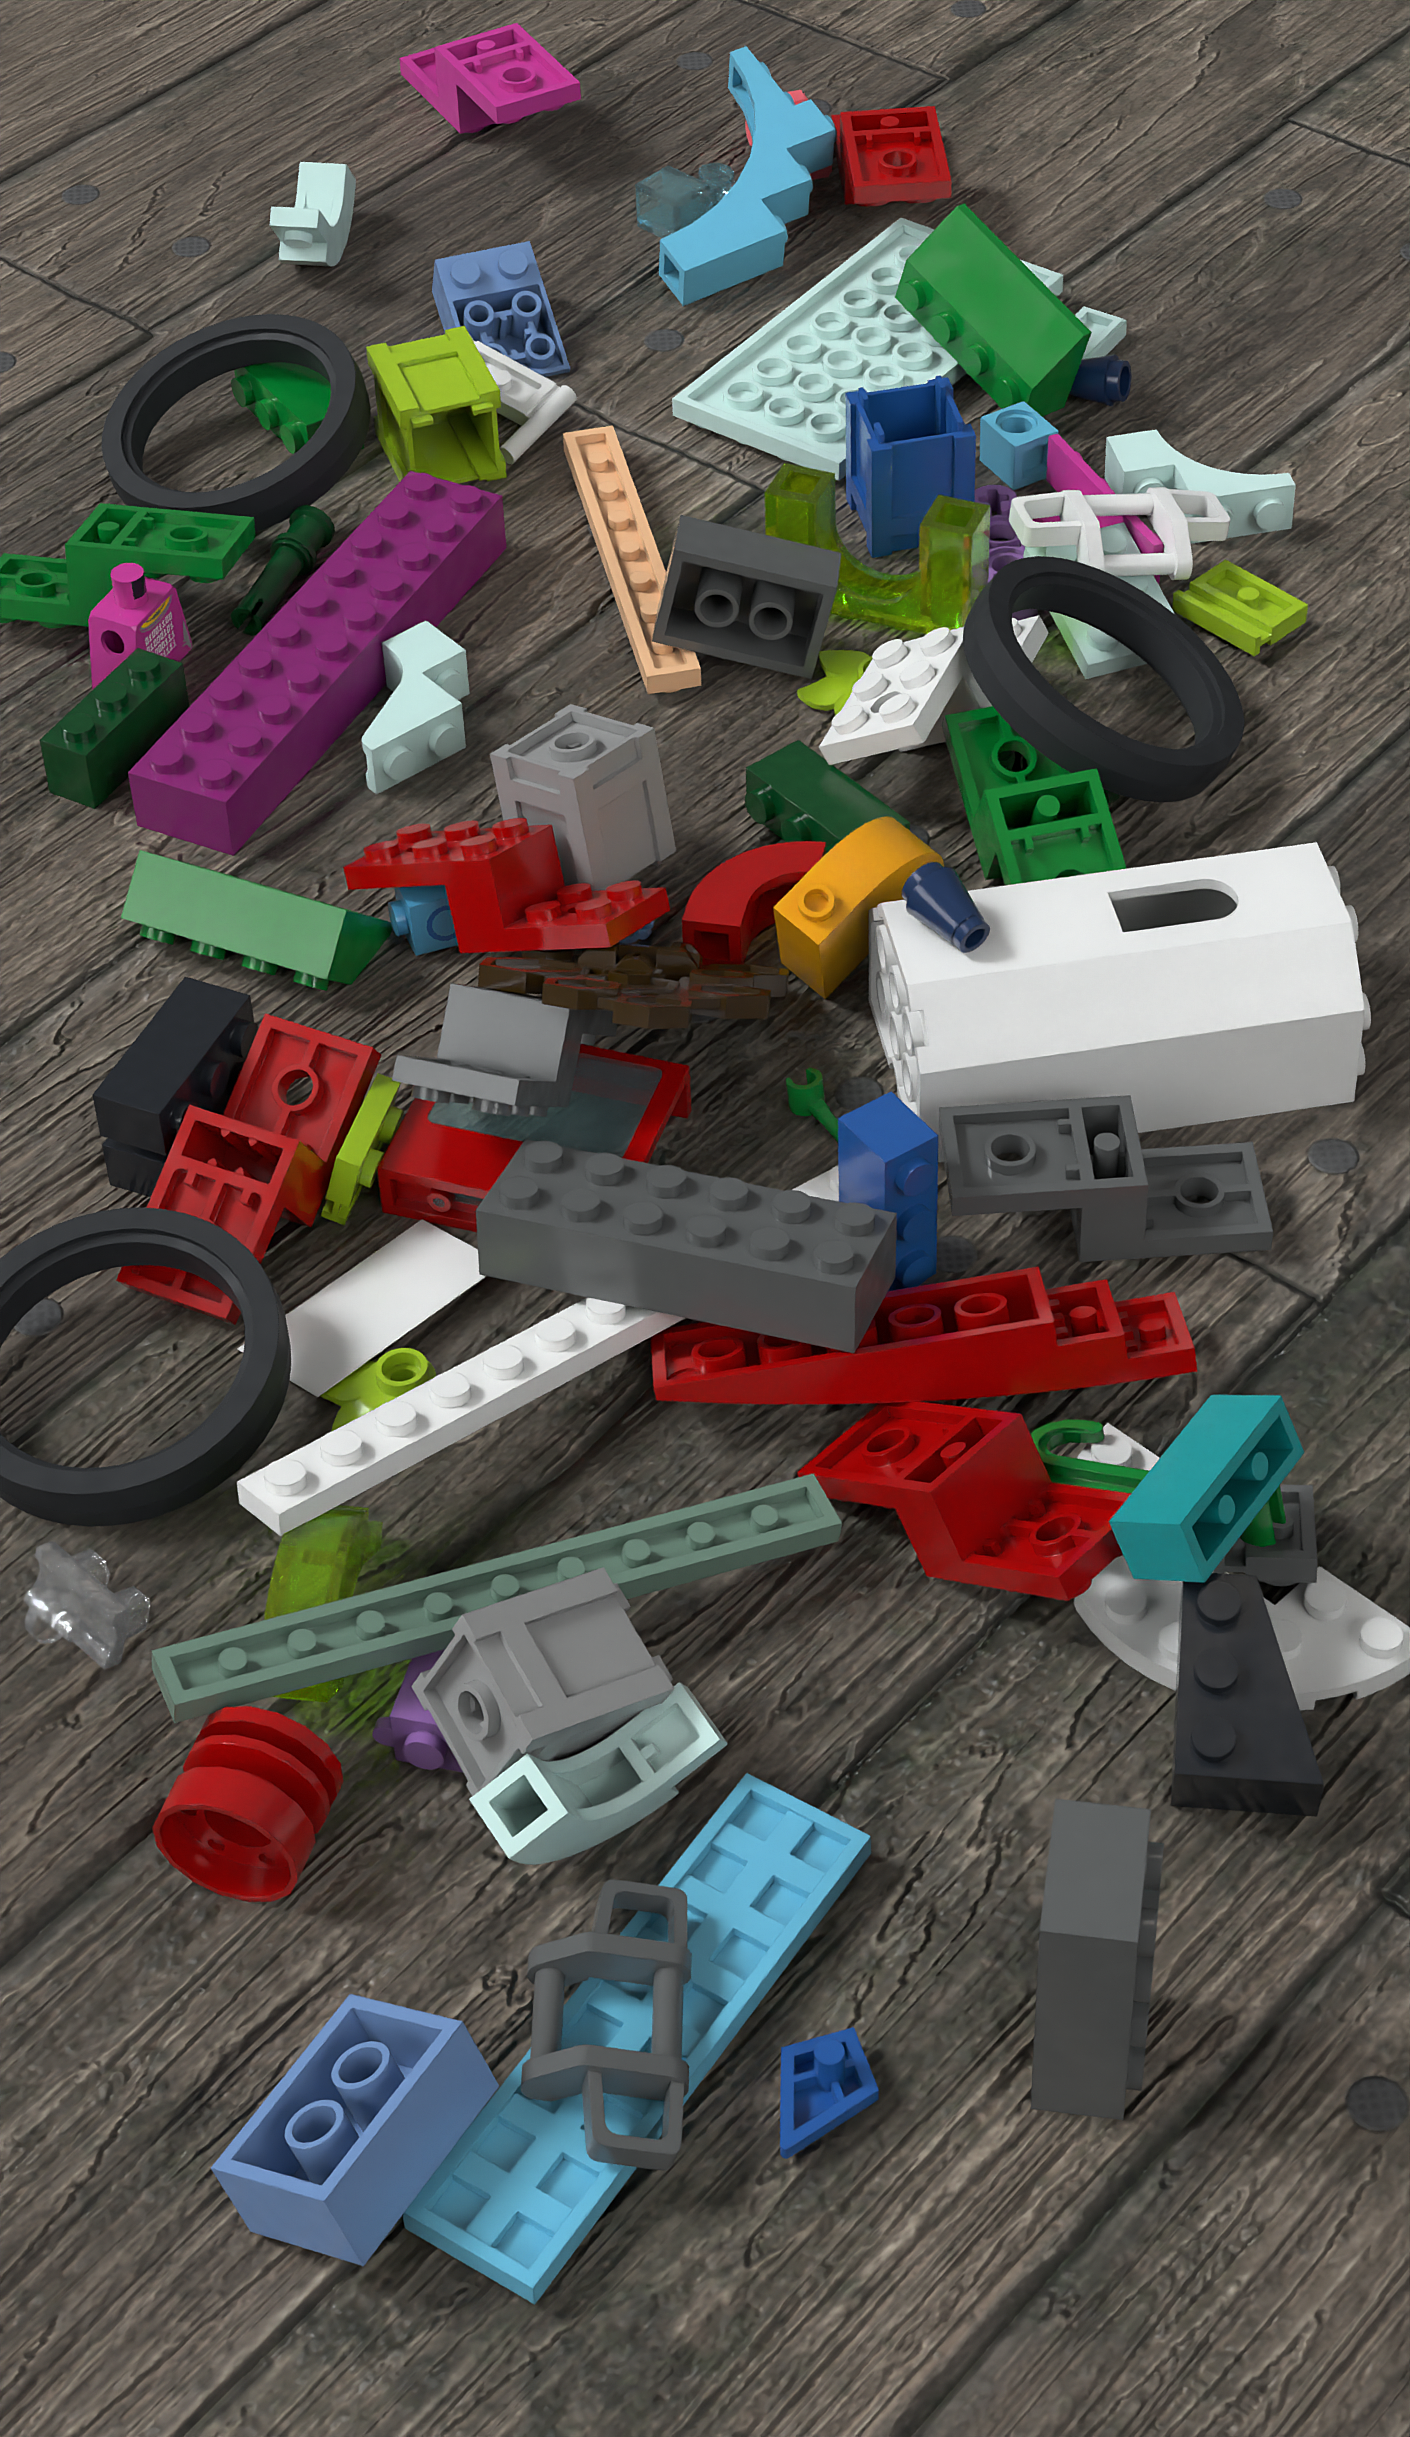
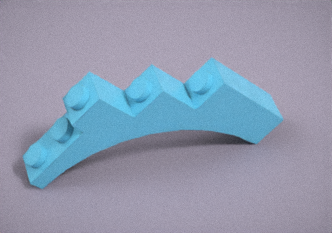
(747, 226)

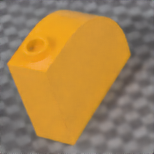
(826, 914)

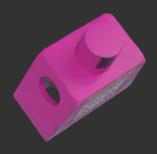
(135, 616)

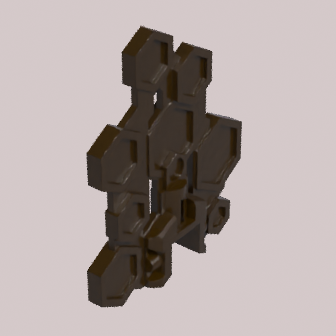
(643, 991)

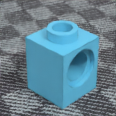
(1015, 444)

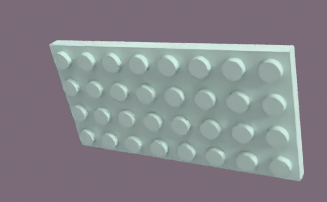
(844, 334)

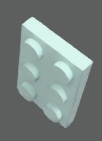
(1091, 648)

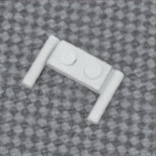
(525, 399)

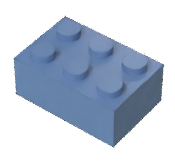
(356, 2128)

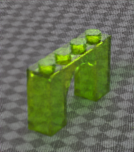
(951, 555)

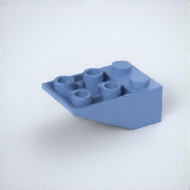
(501, 305)

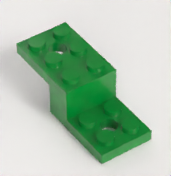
(157, 539)
(1031, 820)

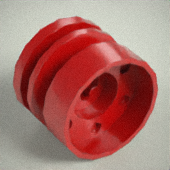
(248, 1804)

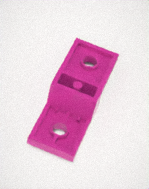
(490, 78)

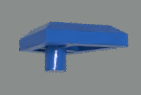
(822, 2087)

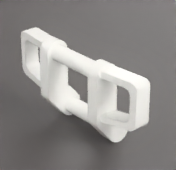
(1081, 527)

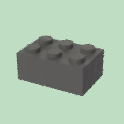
(746, 597)

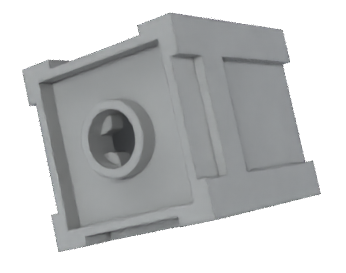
(596, 788)
(541, 1677)

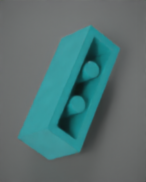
(1207, 1488)

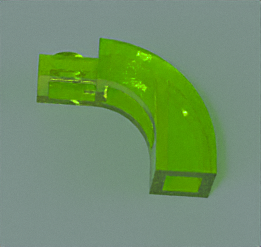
(321, 1566)

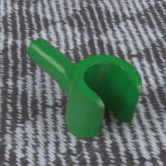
(810, 1100)

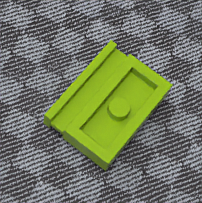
(1240, 607)
(361, 1152)

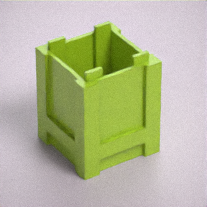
(437, 408)

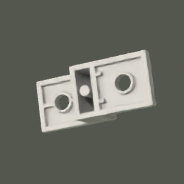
(910, 690)

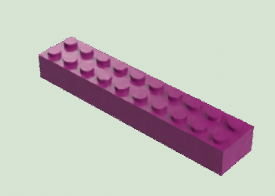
(315, 664)

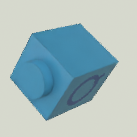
(423, 917)

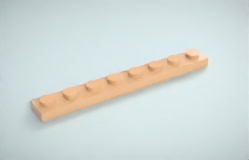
(627, 554)

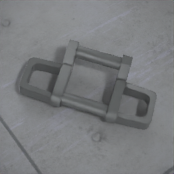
(600, 2069)

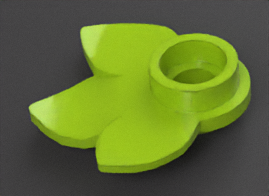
(842, 671)
(378, 1383)

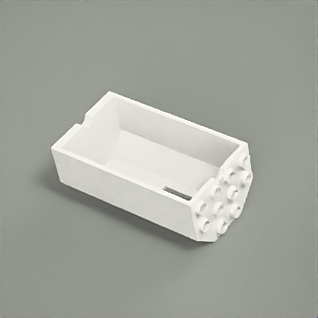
(1167, 982)

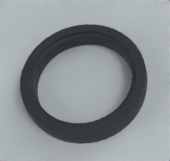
(218, 351)
(1068, 733)
(224, 1439)

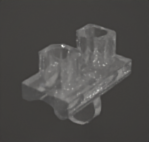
(77, 1605)

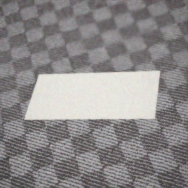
(377, 1304)

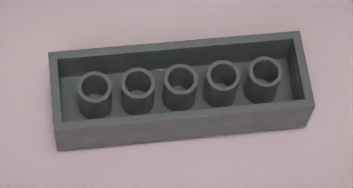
(688, 1244)

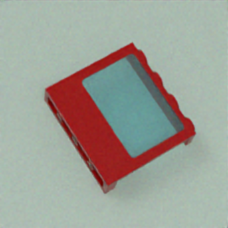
(453, 1155)

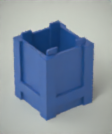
(901, 456)

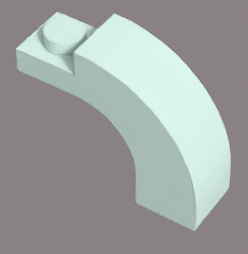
(322, 216)
(571, 1804)

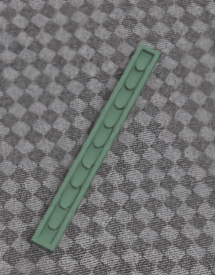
(420, 1614)

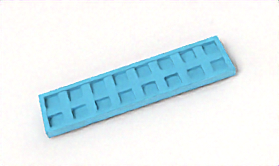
(519, 2179)

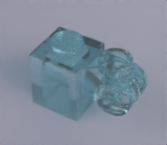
(675, 199)

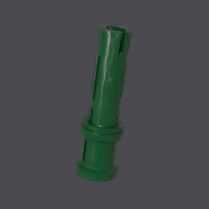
(291, 556)

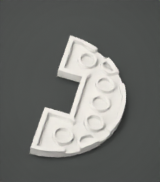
(1325, 1629)

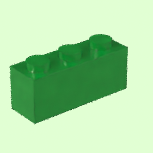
(285, 399)

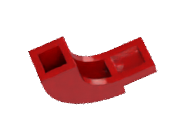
(740, 897)

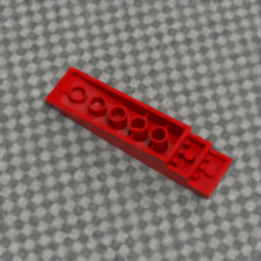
(939, 1344)

